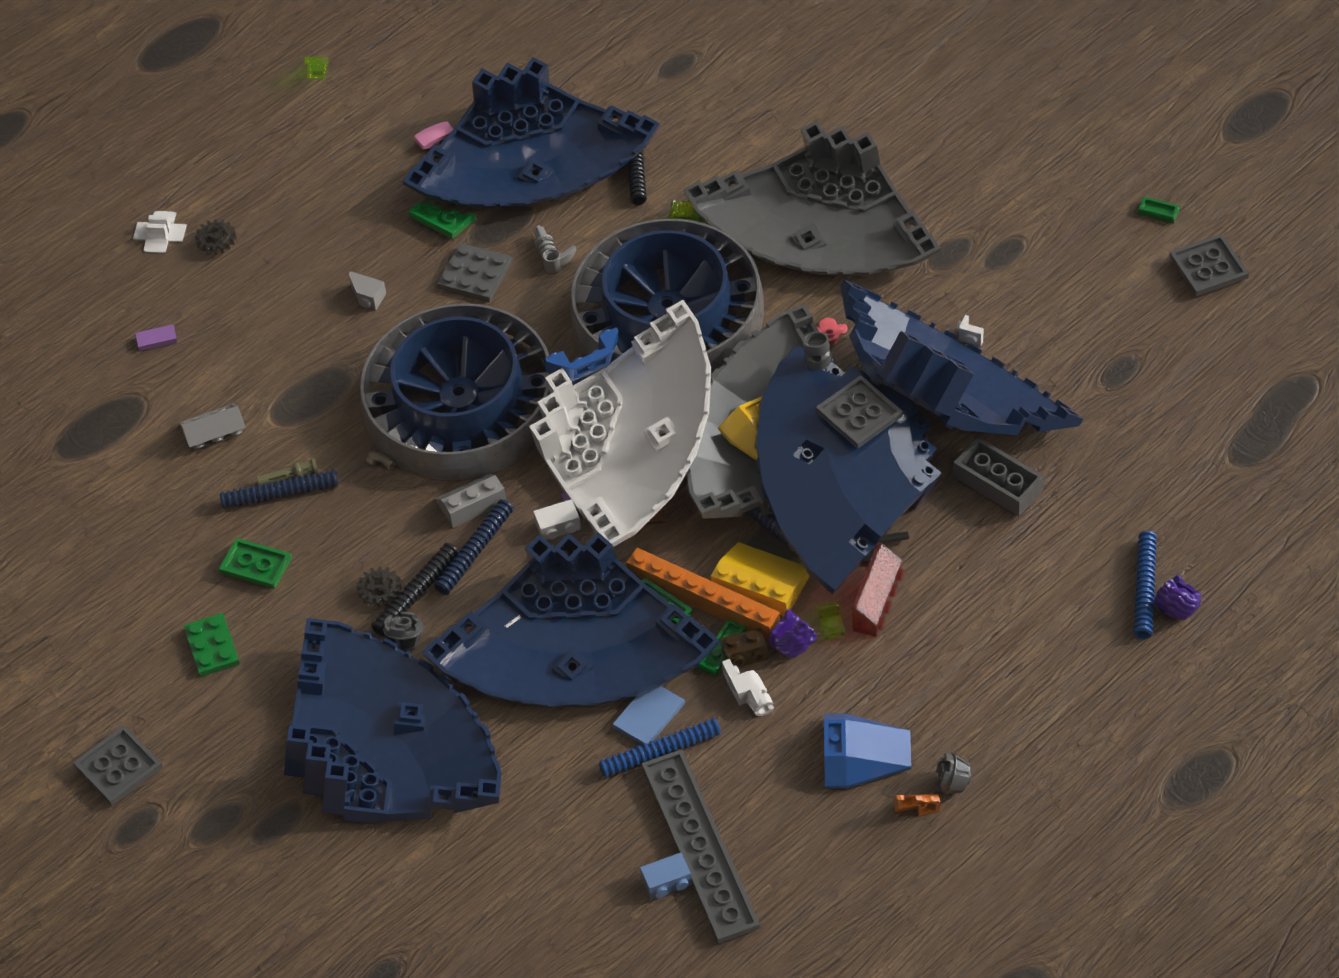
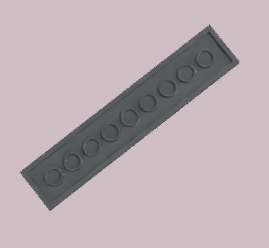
(701, 846)

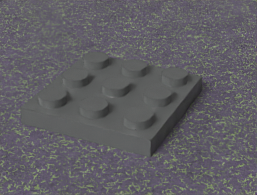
(1208, 265)
(475, 272)
(859, 411)
(118, 765)

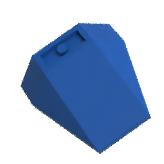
(588, 365)
(862, 750)

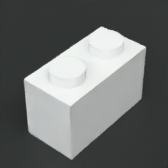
(557, 520)

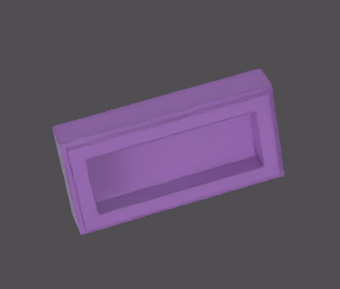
(156, 337)

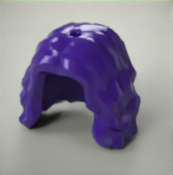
(1177, 599)
(791, 635)

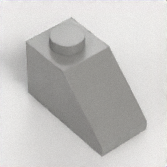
(367, 290)

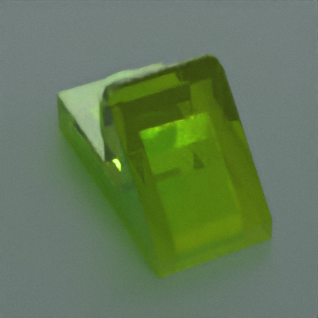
(317, 67)
(830, 620)

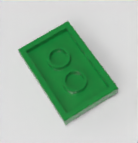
(255, 563)
(211, 644)

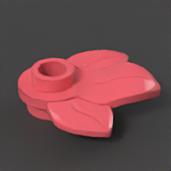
(833, 330)

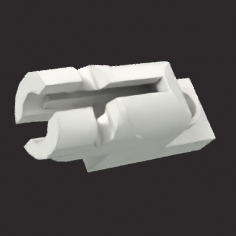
(748, 688)

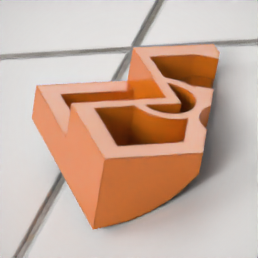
(924, 804)

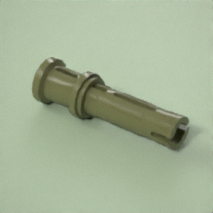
(297, 469)

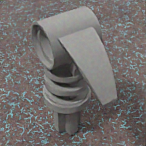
(552, 258)

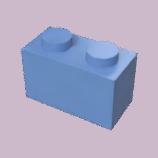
(666, 876)

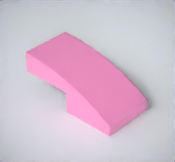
(433, 134)

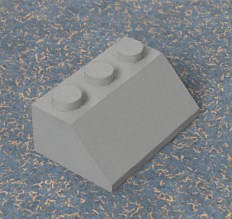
(212, 426)
(471, 499)

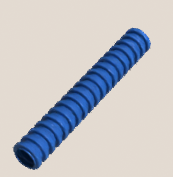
(1145, 585)
(659, 747)

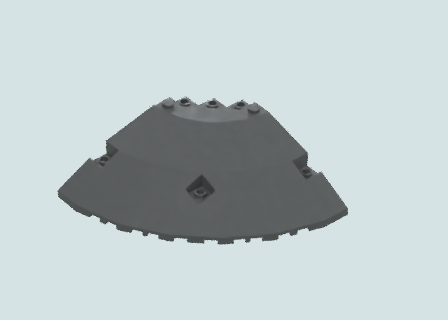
(823, 194)
(721, 473)

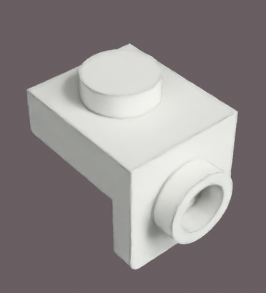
(969, 333)

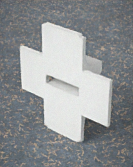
(156, 231)

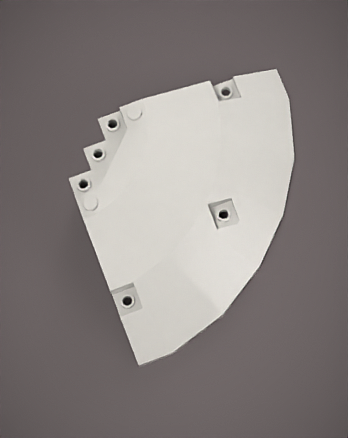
(607, 428)

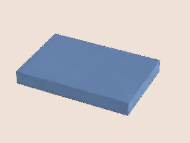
(648, 715)

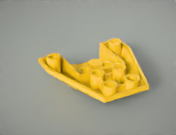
(742, 427)

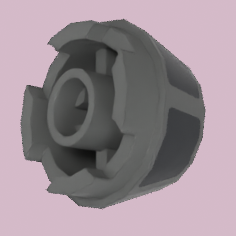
(404, 630)
(952, 774)

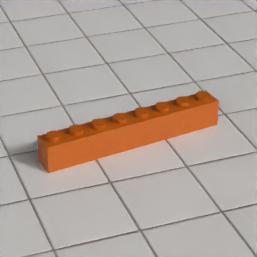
(703, 593)

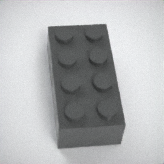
(998, 476)

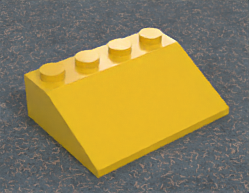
(761, 577)

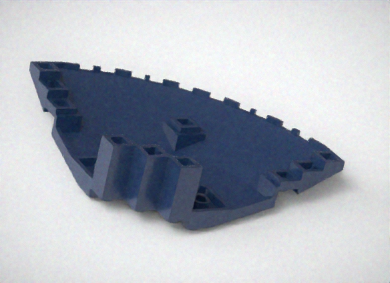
(524, 128)
(944, 373)
(838, 491)
(576, 611)
(384, 732)

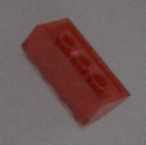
(877, 591)

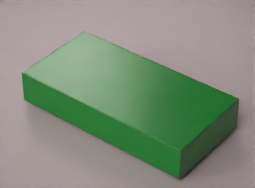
(1158, 209)

